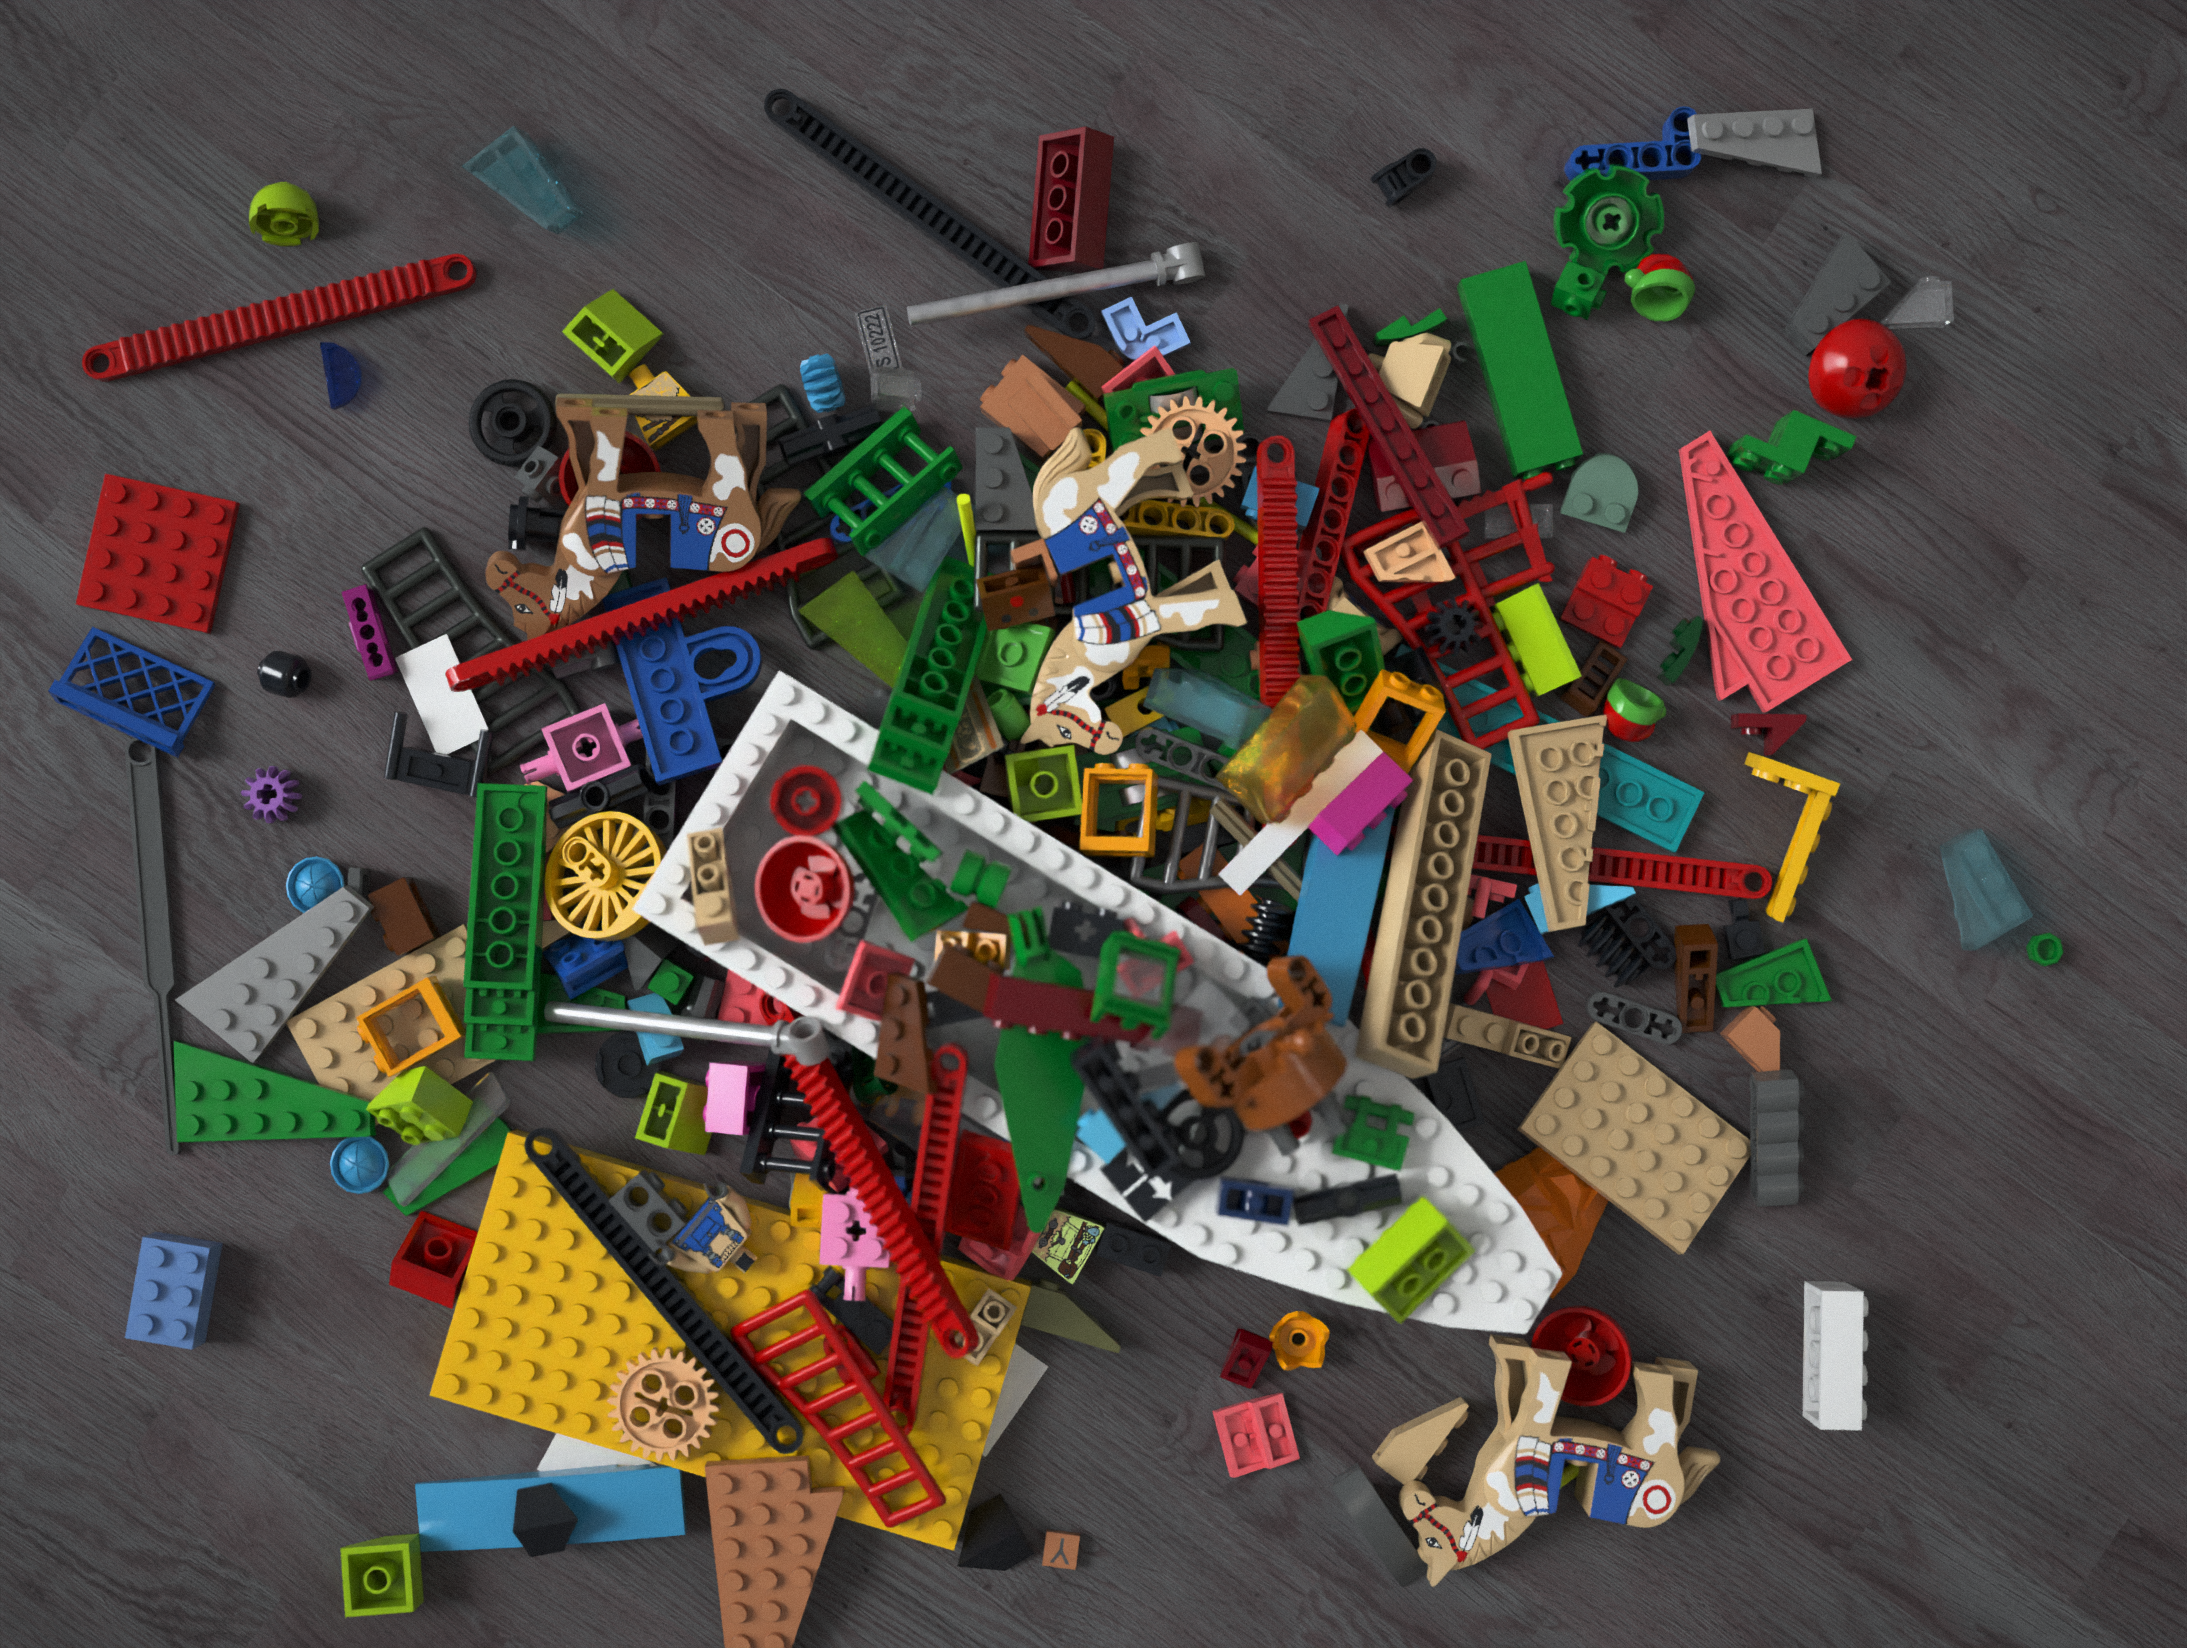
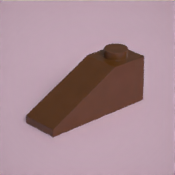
(1081, 361)
(1695, 976)

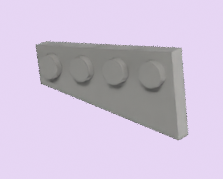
(1760, 137)

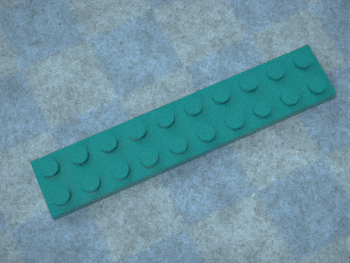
(1629, 791)

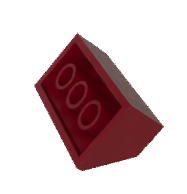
(1071, 201)

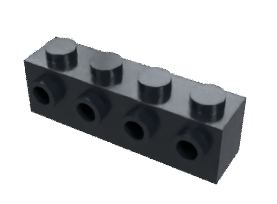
(1125, 1107)

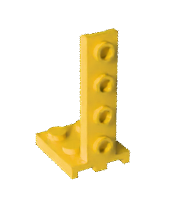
(1805, 836)

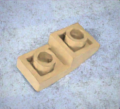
(989, 1319)

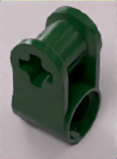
(864, 1074)

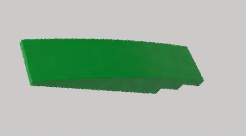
(931, 681)
(505, 922)

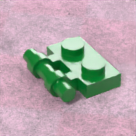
(1373, 1144)

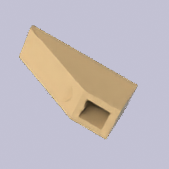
(712, 887)
(1414, 1442)

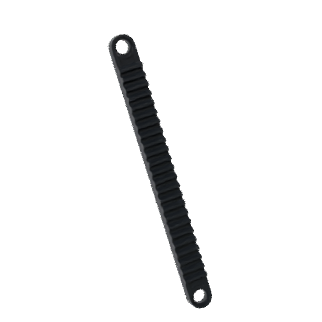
(920, 208)
(665, 1291)

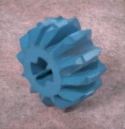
(822, 383)

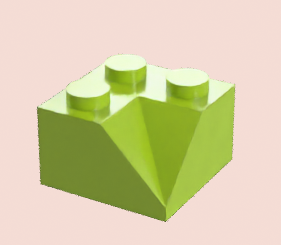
(1043, 783)
(382, 1576)

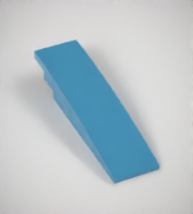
(1337, 911)
(606, 1499)

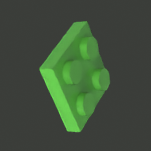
(1014, 656)

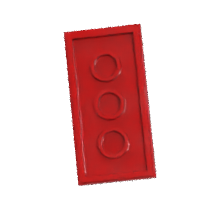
(984, 1191)

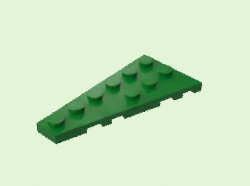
(246, 1101)

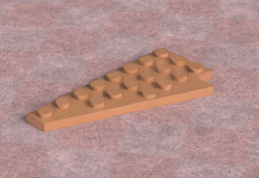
(767, 1545)

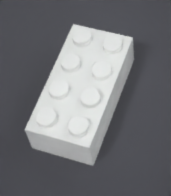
(1834, 1355)

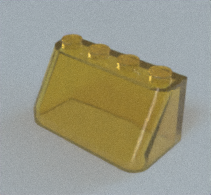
(1289, 749)

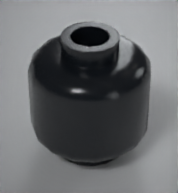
(284, 674)

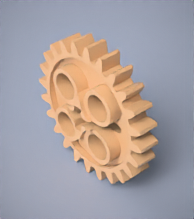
(1219, 463)
(654, 1433)

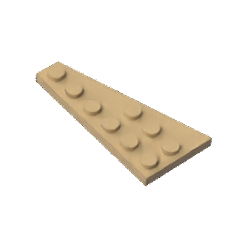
(1559, 798)

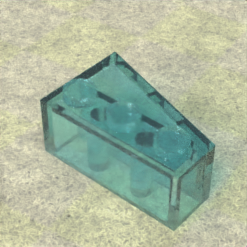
(524, 178)
(921, 540)
(1205, 704)
(1981, 890)

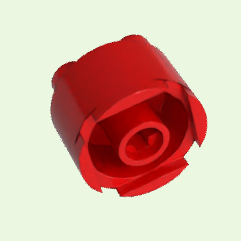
(797, 784)

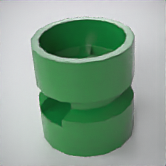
(980, 878)

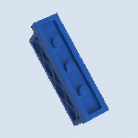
(126, 719)

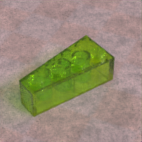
(859, 625)

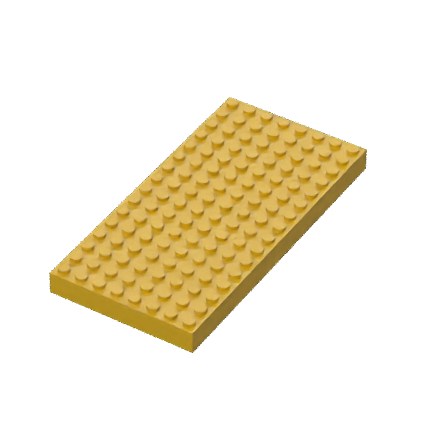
(557, 1318)

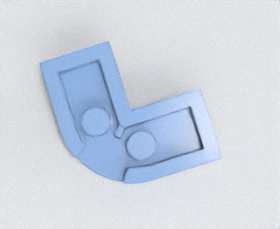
(1136, 338)

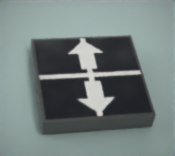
(1138, 1191)

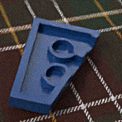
(1501, 941)

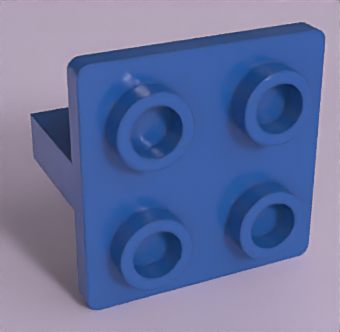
(585, 962)

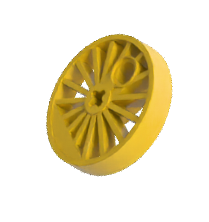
(602, 875)

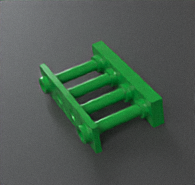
(866, 460)

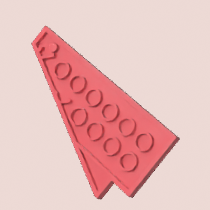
(1754, 603)

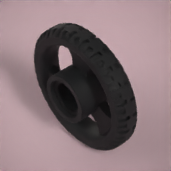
(492, 400)
(1214, 1161)

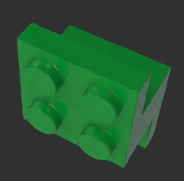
(1790, 447)

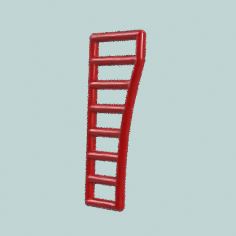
(1408, 629)
(812, 1409)

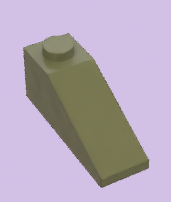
(1060, 1314)

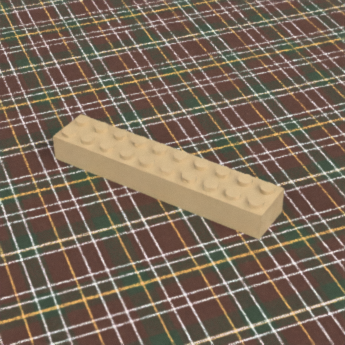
(1424, 908)

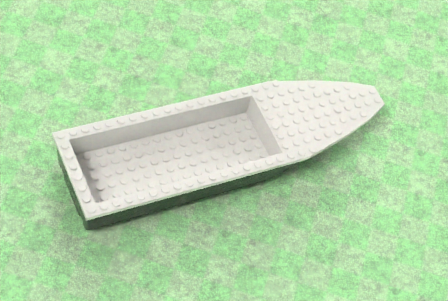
(793, 726)

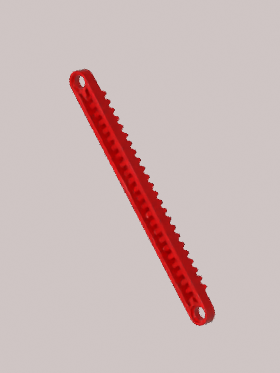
(279, 317)
(1277, 572)
(640, 616)
(1627, 868)
(880, 1195)
(930, 1207)

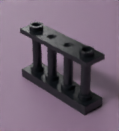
(767, 1129)

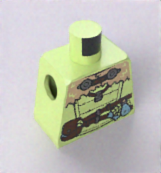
(1067, 1242)

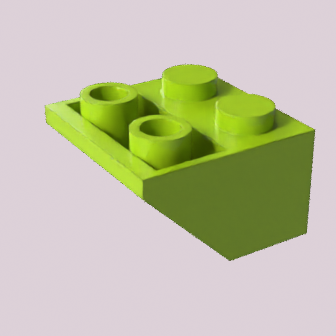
(613, 334)
(421, 1107)
(675, 1114)

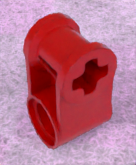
(861, 1354)

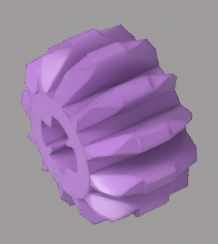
(268, 782)

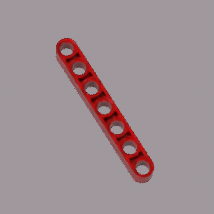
(1334, 507)

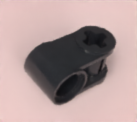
(1400, 180)

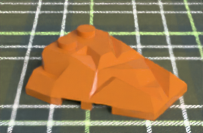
(1557, 1205)

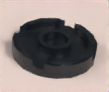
(622, 1066)

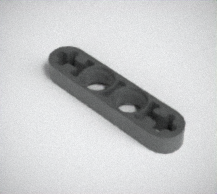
(1193, 768)

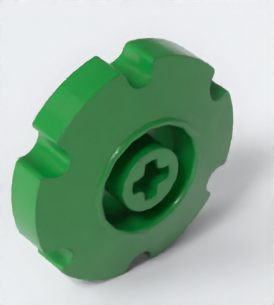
(1634, 219)

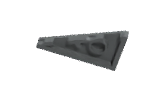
(1310, 387)

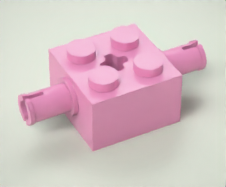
(566, 741)
(841, 1246)

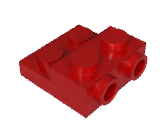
(1606, 600)

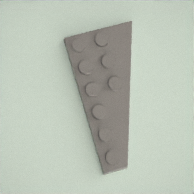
(268, 983)

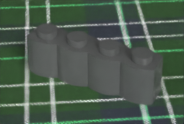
(1775, 1138)

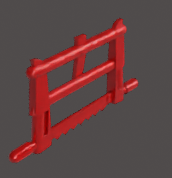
(1526, 534)

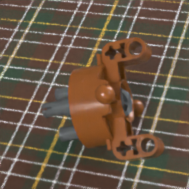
(1277, 1065)

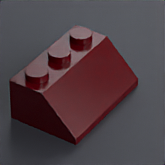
(1450, 454)

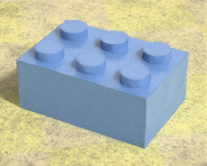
(173, 1290)

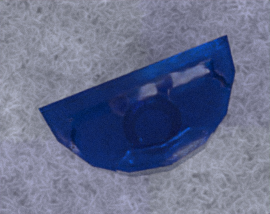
(341, 374)

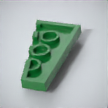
(904, 887)
(474, 1160)

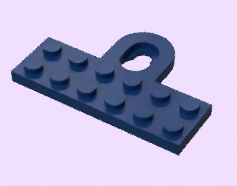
(669, 691)

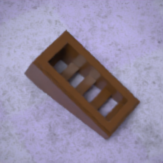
(1583, 697)
(986, 919)

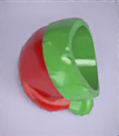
(1660, 287)
(1632, 711)

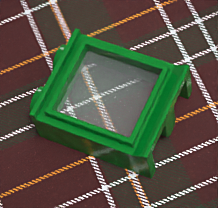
(1136, 982)

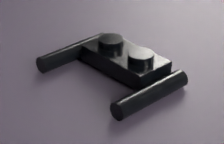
(435, 768)

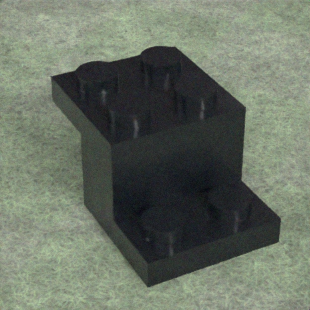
(1452, 1094)

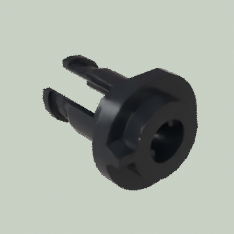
(532, 524)

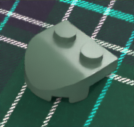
(1602, 492)

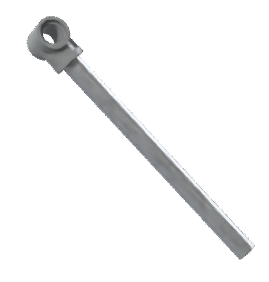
(1180, 264)
(799, 1038)

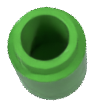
(1008, 715)

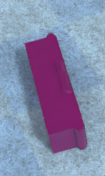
(359, 629)

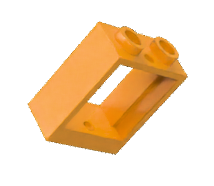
(1403, 689)
(1118, 846)
(442, 1011)

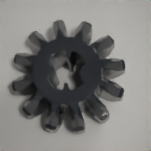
(1462, 638)

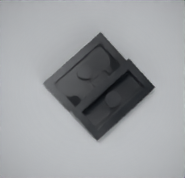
(1397, 715)

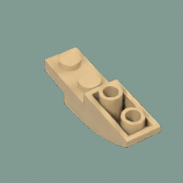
(1506, 1036)

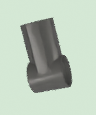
(597, 661)
(704, 1001)

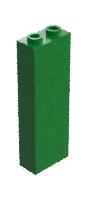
(1520, 370)

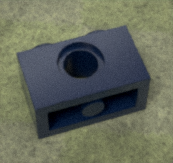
(1254, 1200)

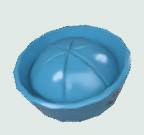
(312, 882)
(359, 1164)

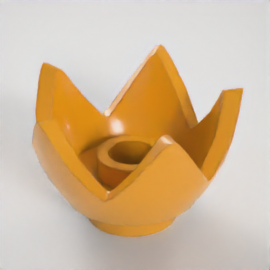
(1310, 1351)

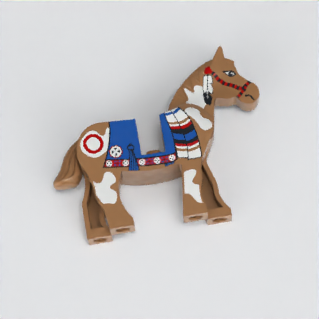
(711, 520)

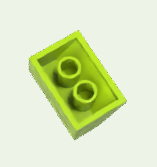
(1535, 641)
(1411, 1259)

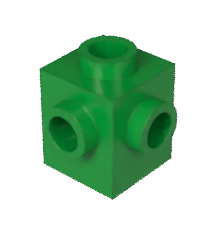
(1579, 291)

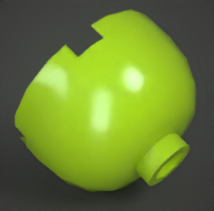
(283, 214)

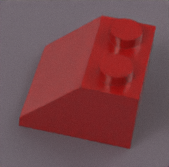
(433, 1259)

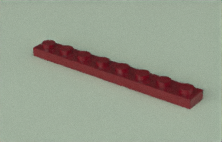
(1388, 428)

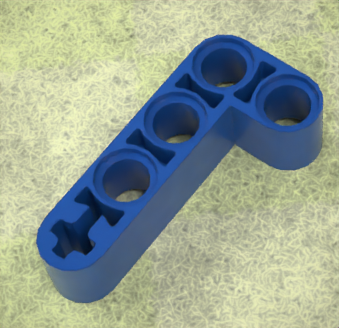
(1631, 153)

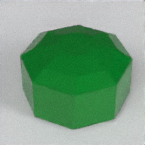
(2044, 949)

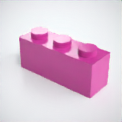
(1361, 805)

